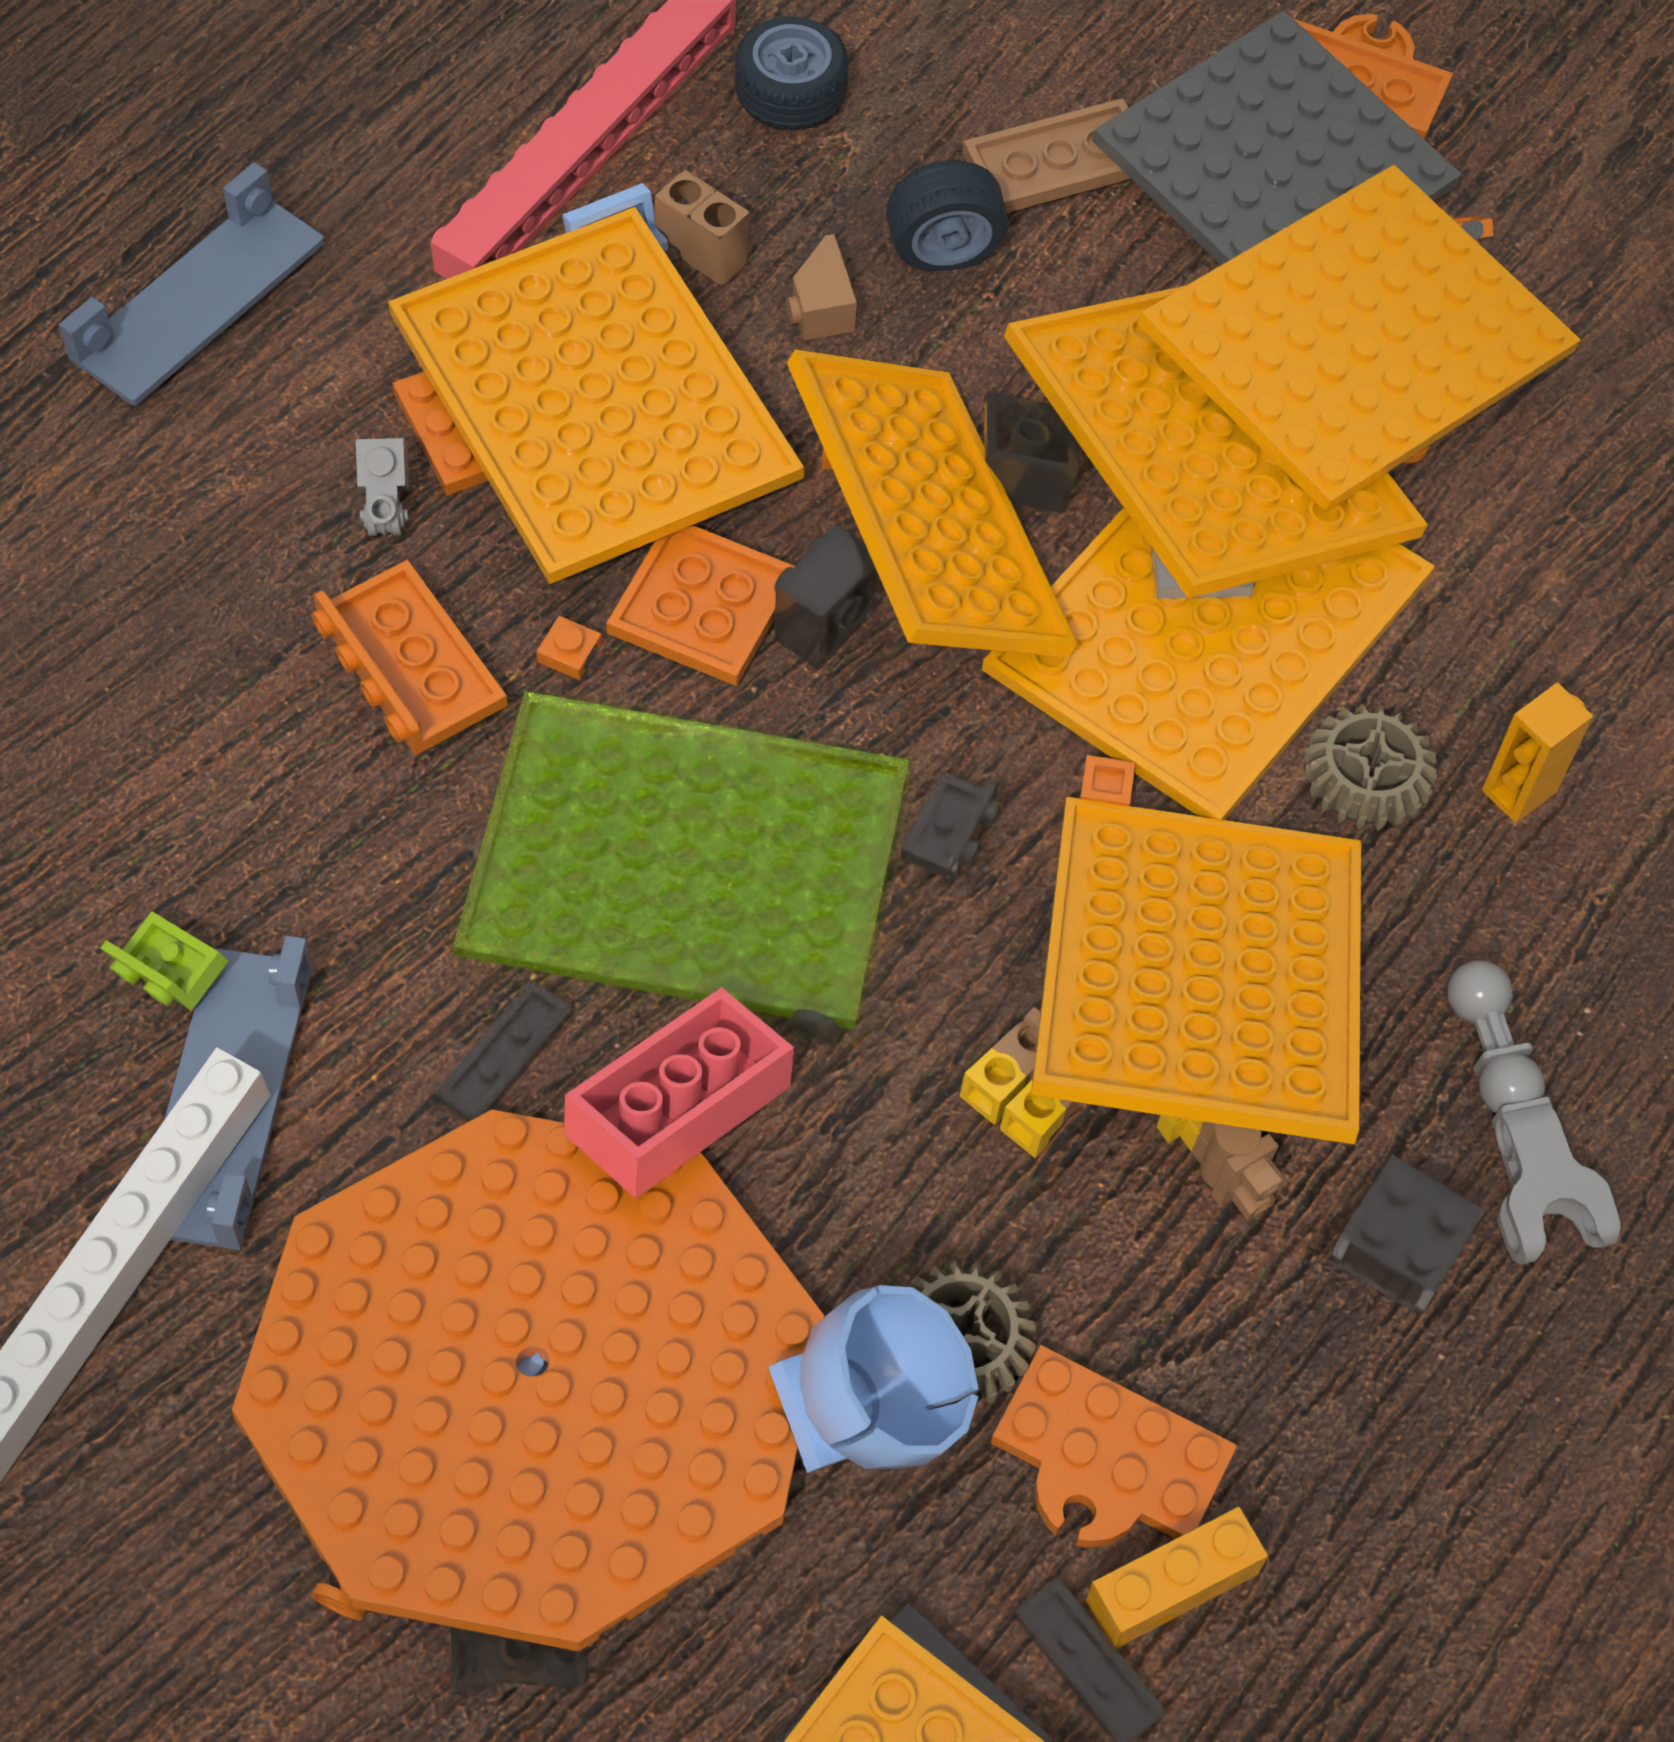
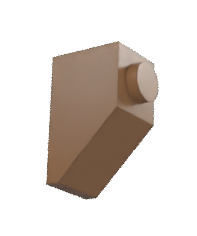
(822, 294)

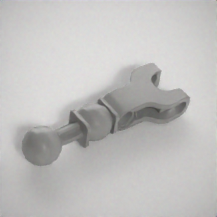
(1526, 1126)

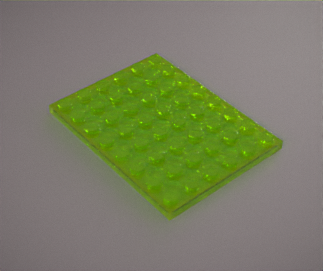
(684, 858)

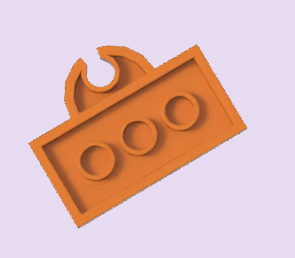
(1387, 67)
(1109, 1453)

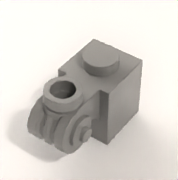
(382, 475)

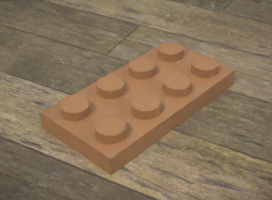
(1048, 156)

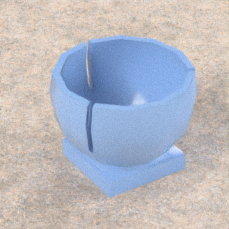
(874, 1383)

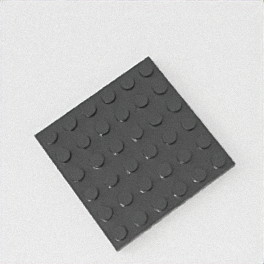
(1263, 139)

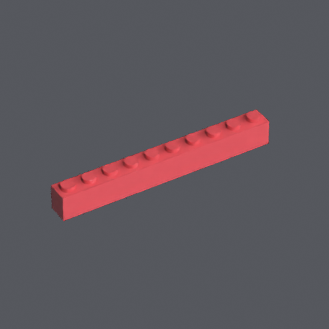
(582, 135)

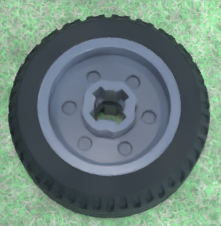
(791, 72)
(946, 216)

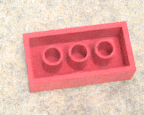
(678, 1091)

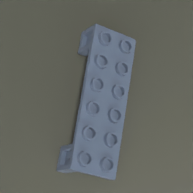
(194, 296)
(255, 1018)

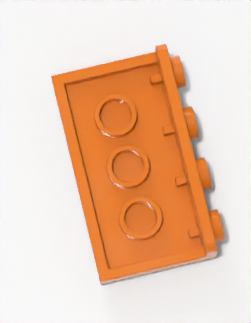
(408, 657)

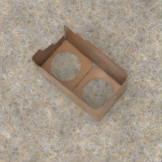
(715, 212)

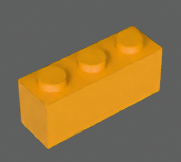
(1537, 752)
(1176, 1577)

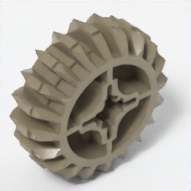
(1340, 767)
(981, 1296)

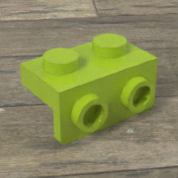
(168, 961)

